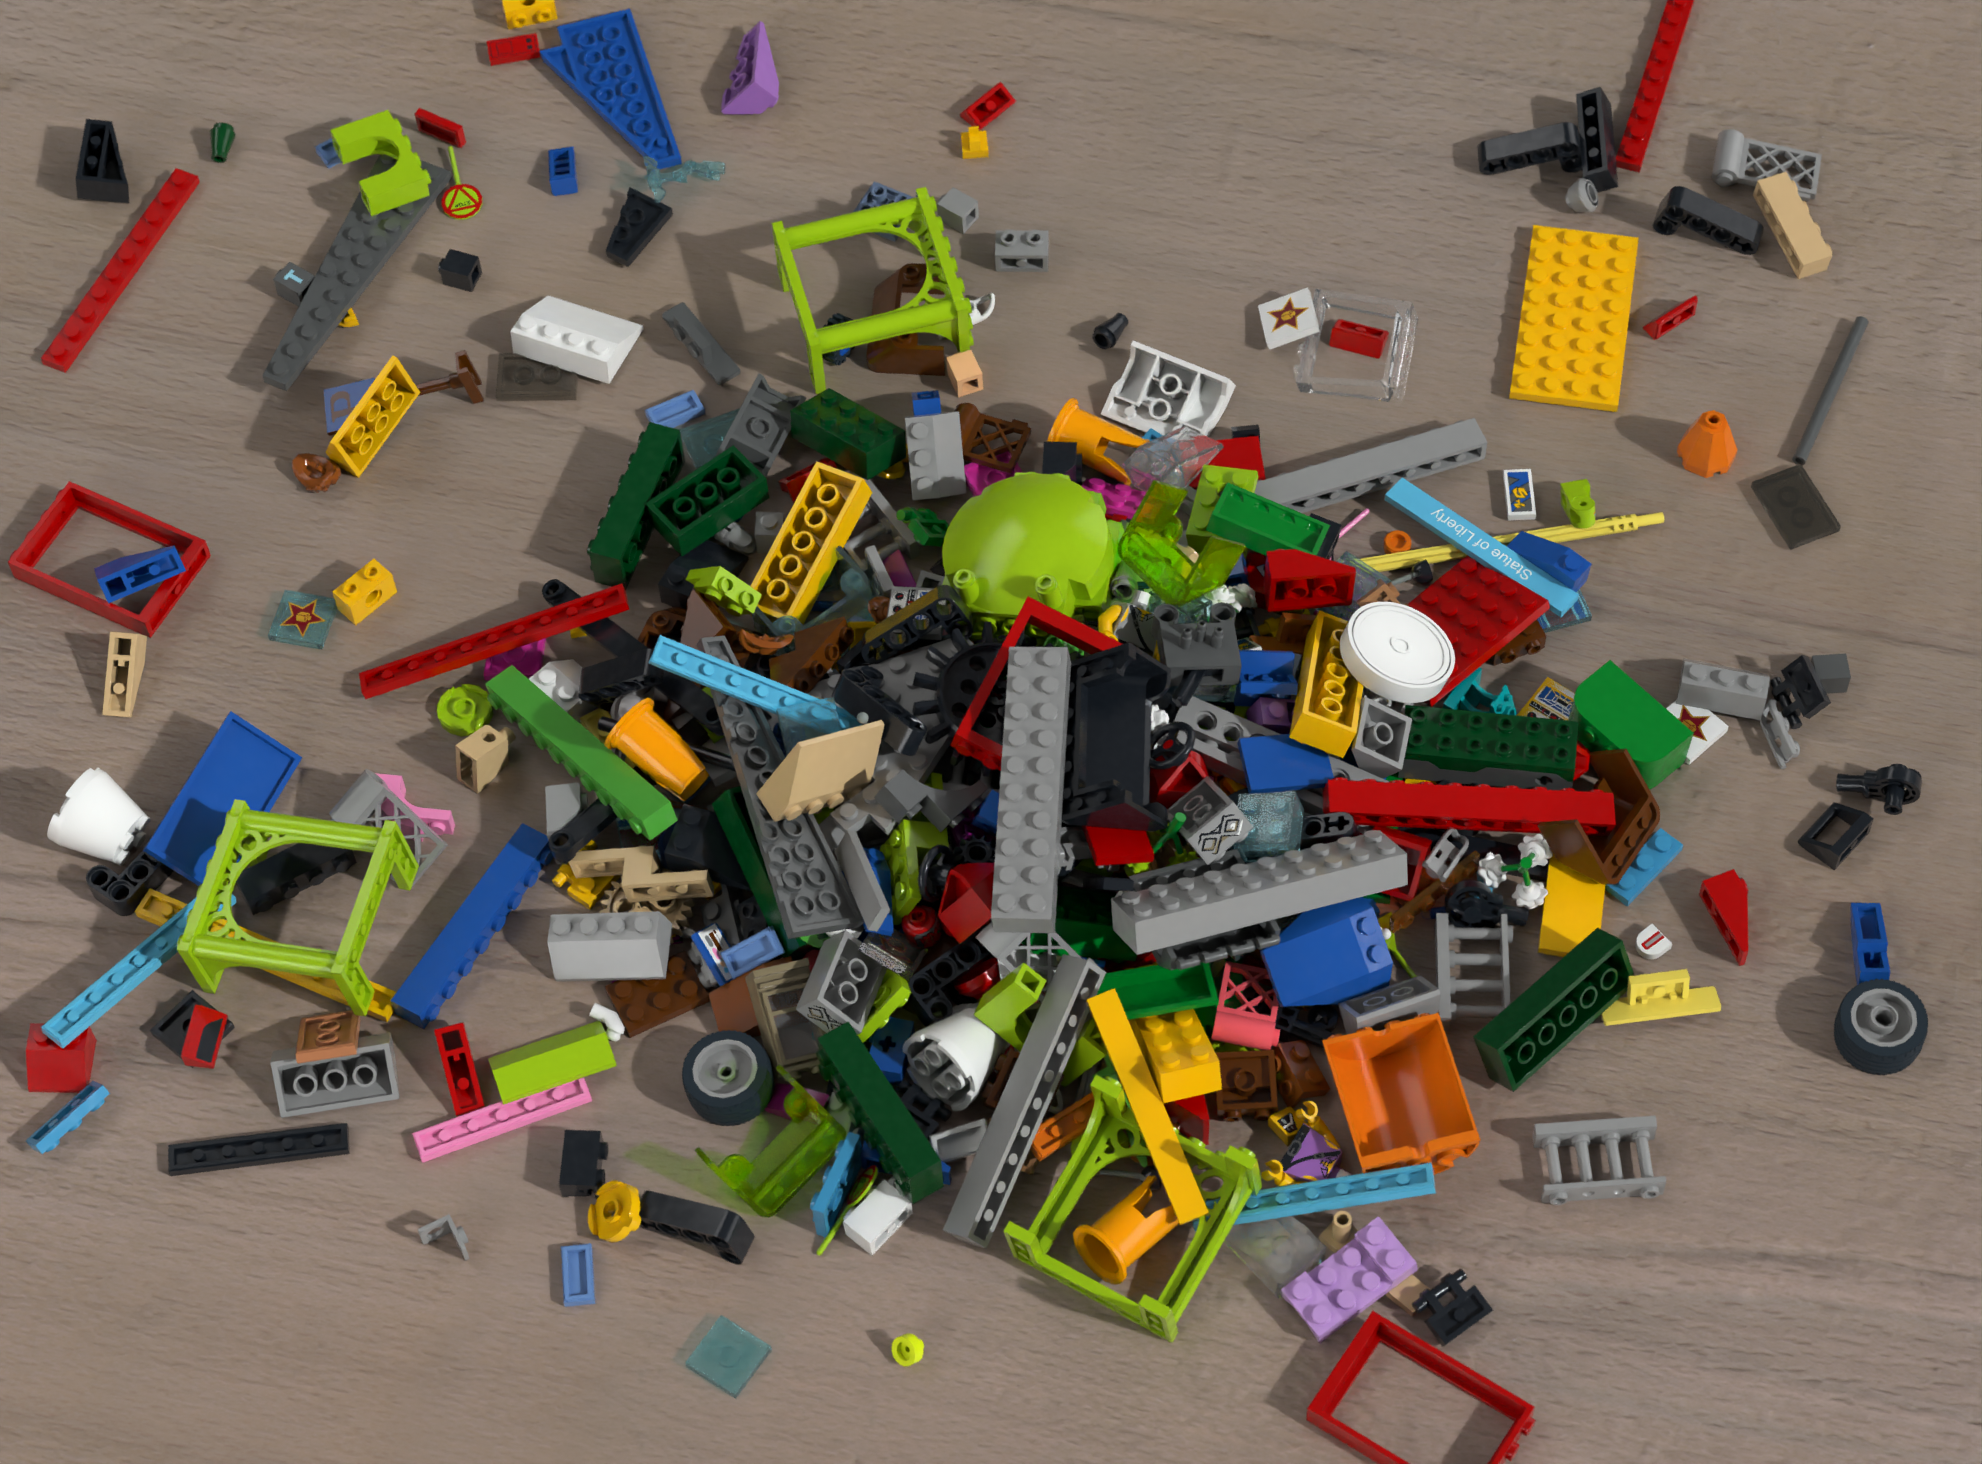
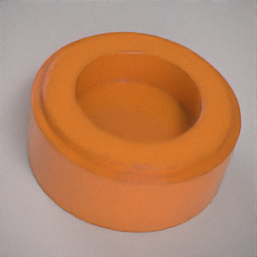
(1396, 542)

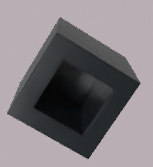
(460, 270)

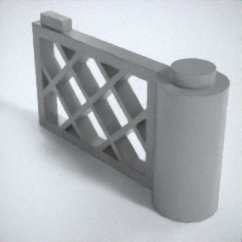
(1733, 154)
(365, 799)
(1003, 943)

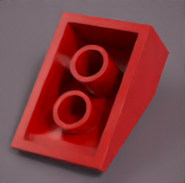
(1305, 581)

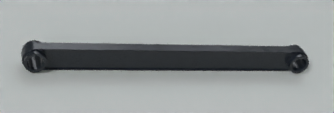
(620, 643)
(597, 816)

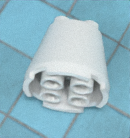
(99, 819)
(954, 1058)

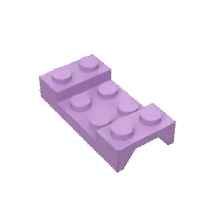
(1350, 1279)

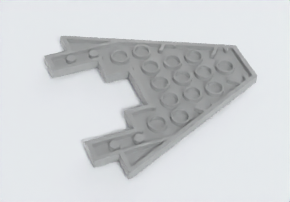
(897, 684)

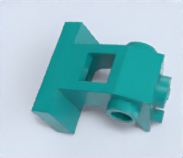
(1469, 694)

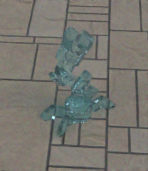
(655, 178)

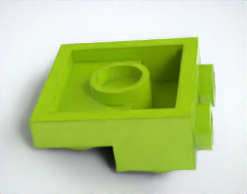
(725, 590)

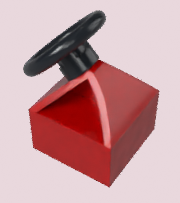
(1174, 765)
(963, 888)

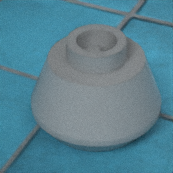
(1582, 196)

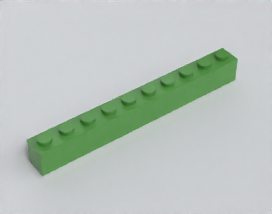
(581, 753)

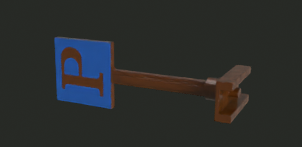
(343, 399)

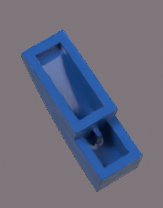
(1869, 942)

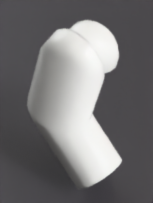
(611, 1019)

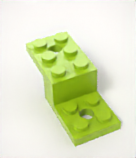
(1211, 483)
(905, 853)

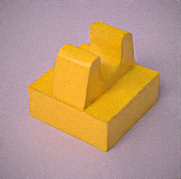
(974, 143)

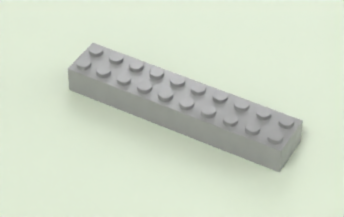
(1031, 790)
(1258, 891)

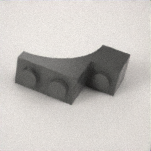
(907, 796)

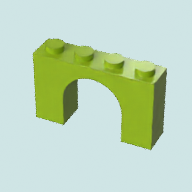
(383, 135)
(1004, 1013)

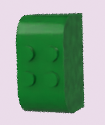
(1621, 715)

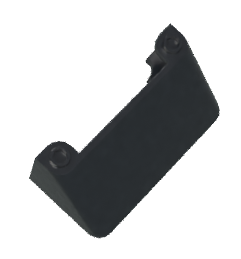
(1112, 740)

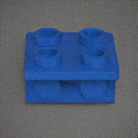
(1265, 676)

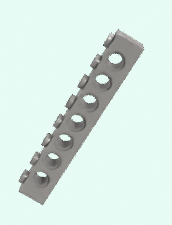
(1226, 724)

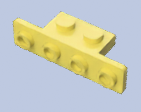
(1661, 997)

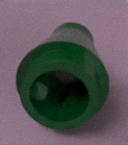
(222, 138)

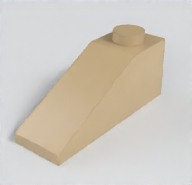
(123, 673)

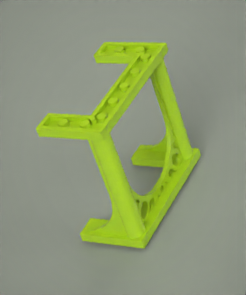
(941, 316)
(247, 835)
(1109, 1116)

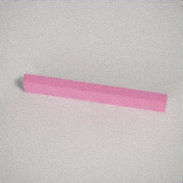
(498, 1119)

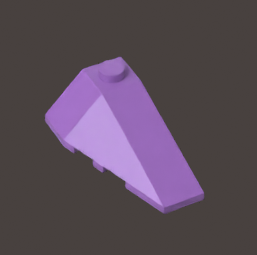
(754, 78)

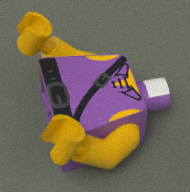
(1311, 1155)

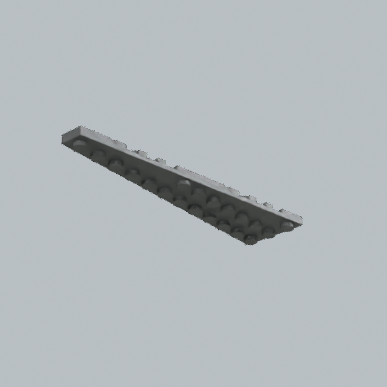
(347, 270)
(795, 852)

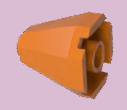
(1708, 445)

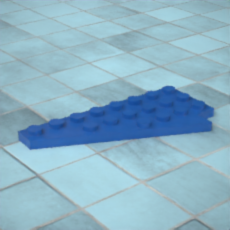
(612, 74)

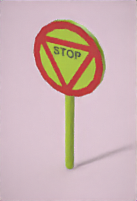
(462, 199)
(856, 1193)

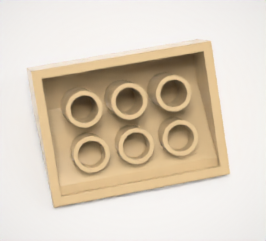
(822, 772)

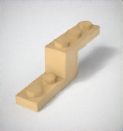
(642, 874)

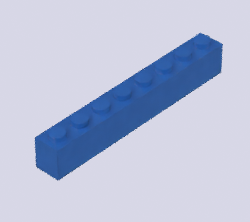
(472, 927)

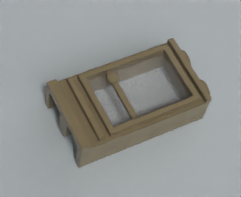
(786, 1033)

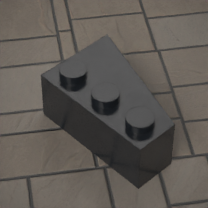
(100, 167)

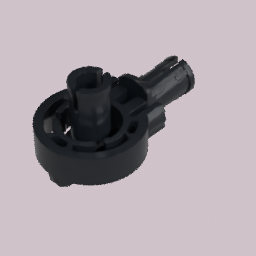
(1885, 784)
(1482, 911)

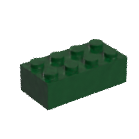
(848, 433)
(707, 500)

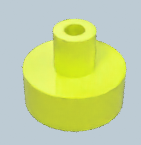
(907, 1349)

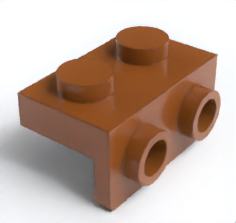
(1297, 1073)

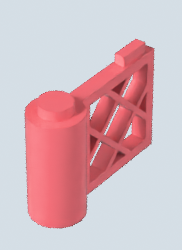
(1244, 1024)

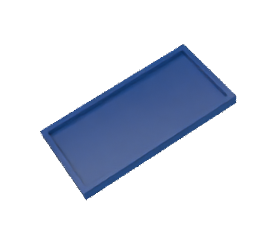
(235, 765)

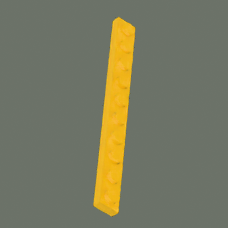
(160, 908)

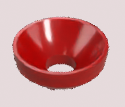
(979, 979)

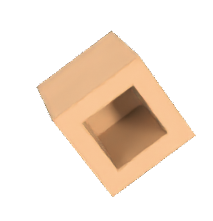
(964, 373)

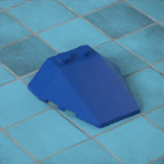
(1329, 956)

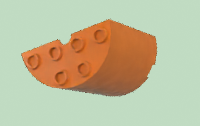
(1402, 1095)

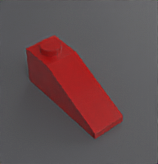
(1727, 904)
(459, 1068)

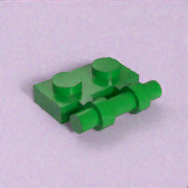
(924, 525)

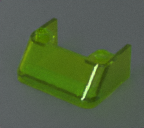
(1152, 552)
(788, 1160)

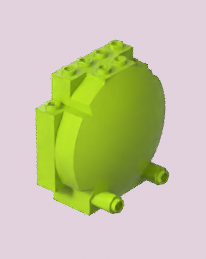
(1035, 541)

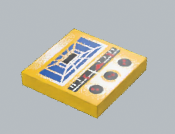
(1549, 702)

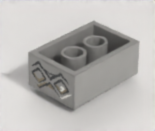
(1211, 820)
(841, 985)

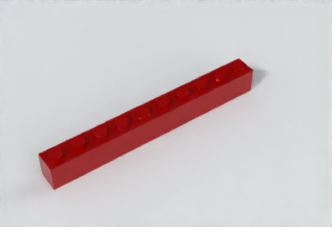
(1467, 806)

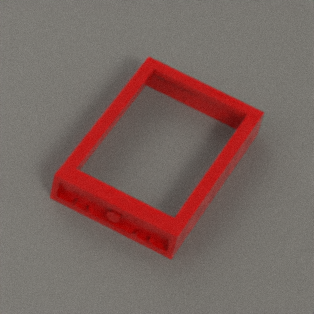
(55, 518)
(1047, 619)
(1379, 1329)

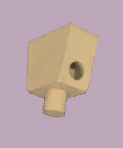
(482, 756)

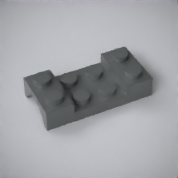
(761, 424)

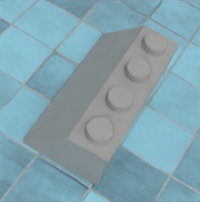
(609, 946)
(336, 1081)

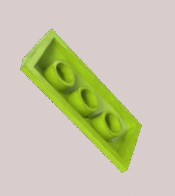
(552, 1062)

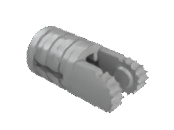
(737, 538)

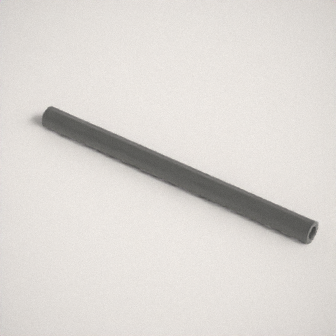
(1830, 390)

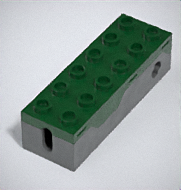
(1492, 749)

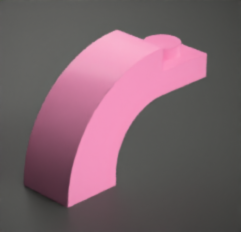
(438, 820)

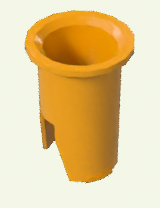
(1093, 438)
(657, 750)
(1123, 1234)

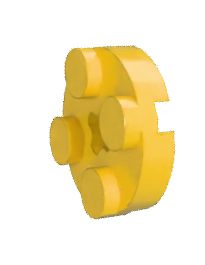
(626, 1218)

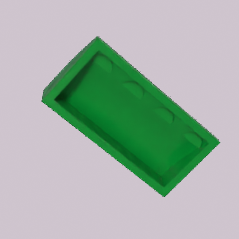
(1264, 523)
(1160, 990)

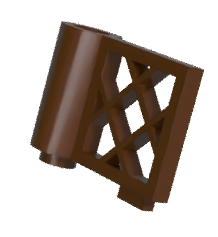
(971, 424)

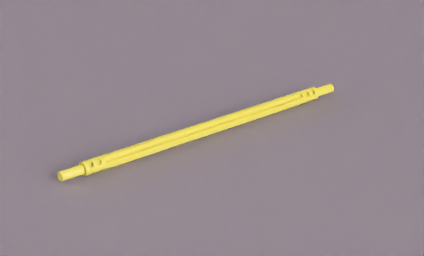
(1555, 534)

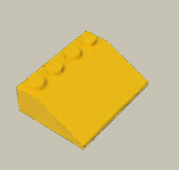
(373, 418)

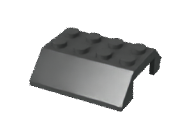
(1215, 946)

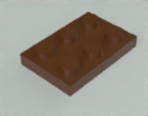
(655, 1001)

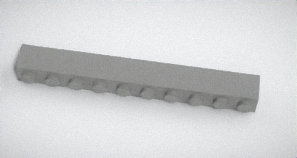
(1376, 467)
(1024, 1101)

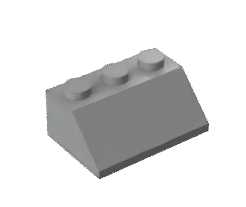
(935, 455)
(1722, 689)
(1391, 1003)

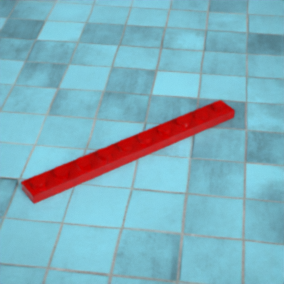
(1653, 84)
(120, 270)
(493, 641)

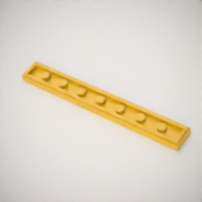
(1147, 1107)

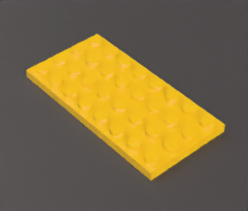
(1574, 318)

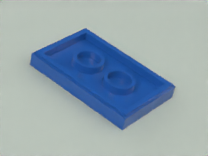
(1282, 764)

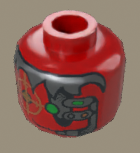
(922, 926)

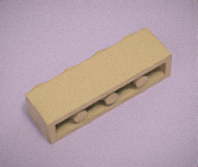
(1792, 225)

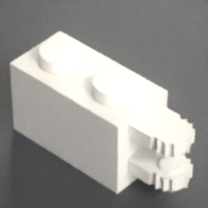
(877, 1216)

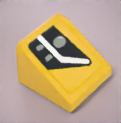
(1285, 1124)

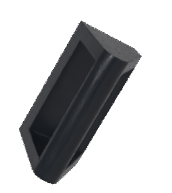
(1836, 854)

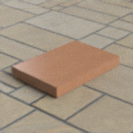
(327, 1036)

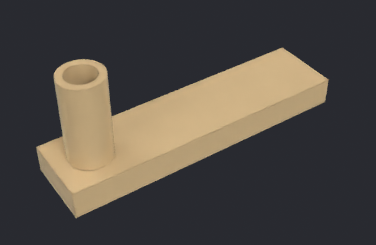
(1342, 1232)

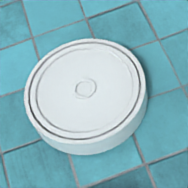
(1397, 652)

